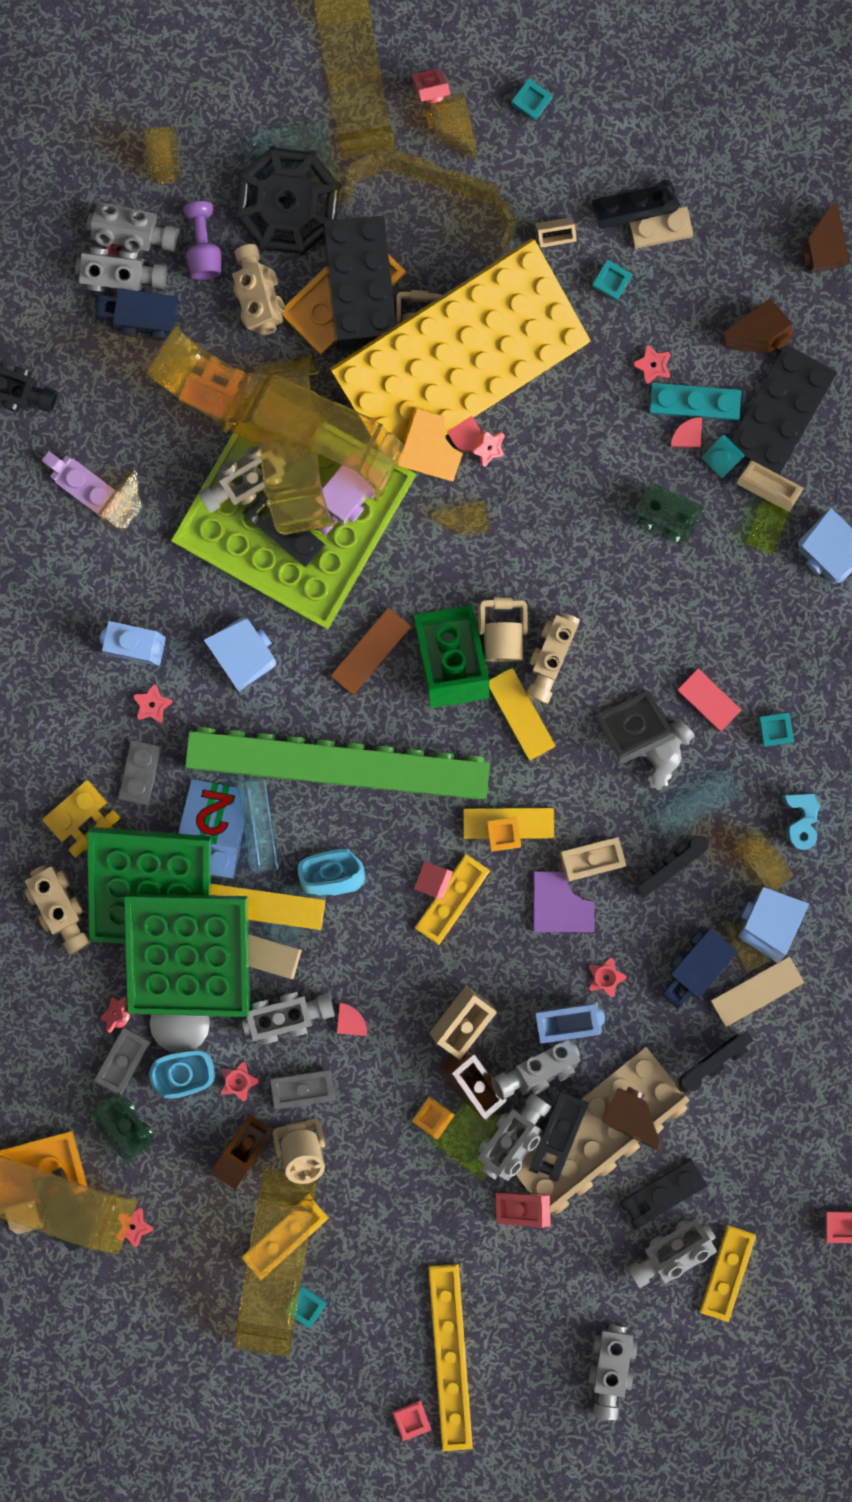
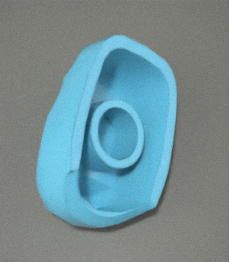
(331, 873)
(182, 1074)

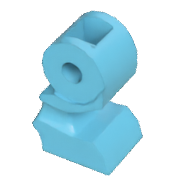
(800, 832)

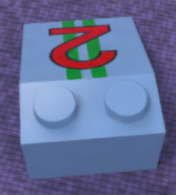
(217, 813)

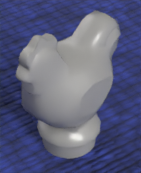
(668, 756)

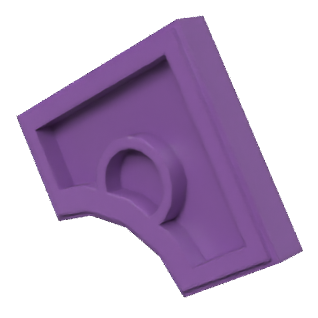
(558, 907)

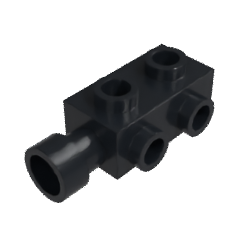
(20, 377)

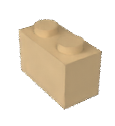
(462, 1022)

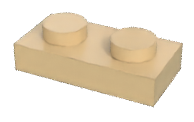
(662, 229)
(592, 859)

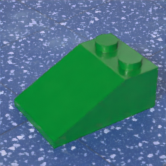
(451, 656)

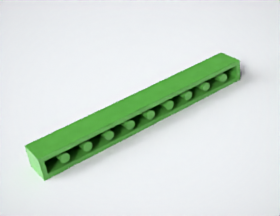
(337, 765)

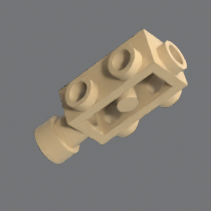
(255, 287)
(553, 649)
(57, 898)

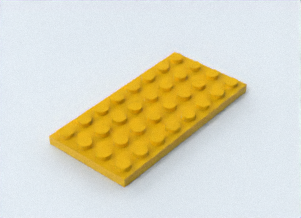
(466, 346)

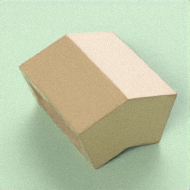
(554, 225)

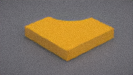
(427, 447)

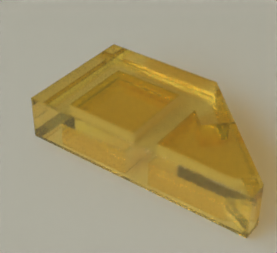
(123, 503)
(465, 519)
(748, 955)

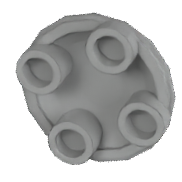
(179, 1032)

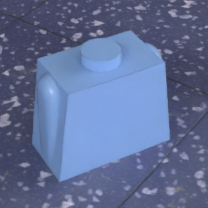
(828, 547)
(132, 643)
(242, 652)
(772, 923)
(570, 1022)

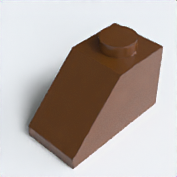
(826, 244)
(760, 330)
(471, 1084)
(632, 1117)
(242, 1151)

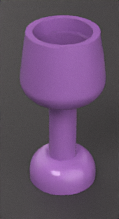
(204, 257)

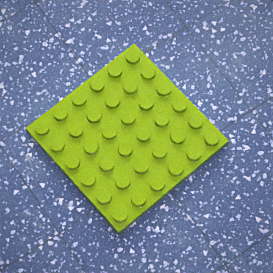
(252, 557)

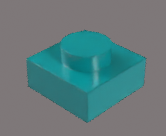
(531, 100)
(612, 280)
(723, 456)
(776, 729)
(309, 1307)

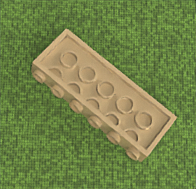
(599, 1145)

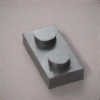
(139, 772)
(122, 1061)
(302, 1089)

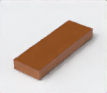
(370, 651)

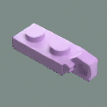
(79, 482)

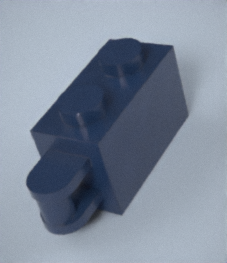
(140, 313)
(698, 966)

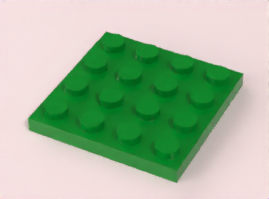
(140, 864)
(187, 955)

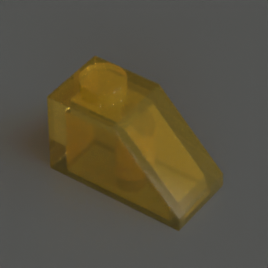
(452, 124)
(163, 154)
(762, 860)

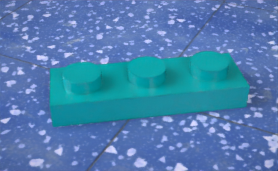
(695, 402)

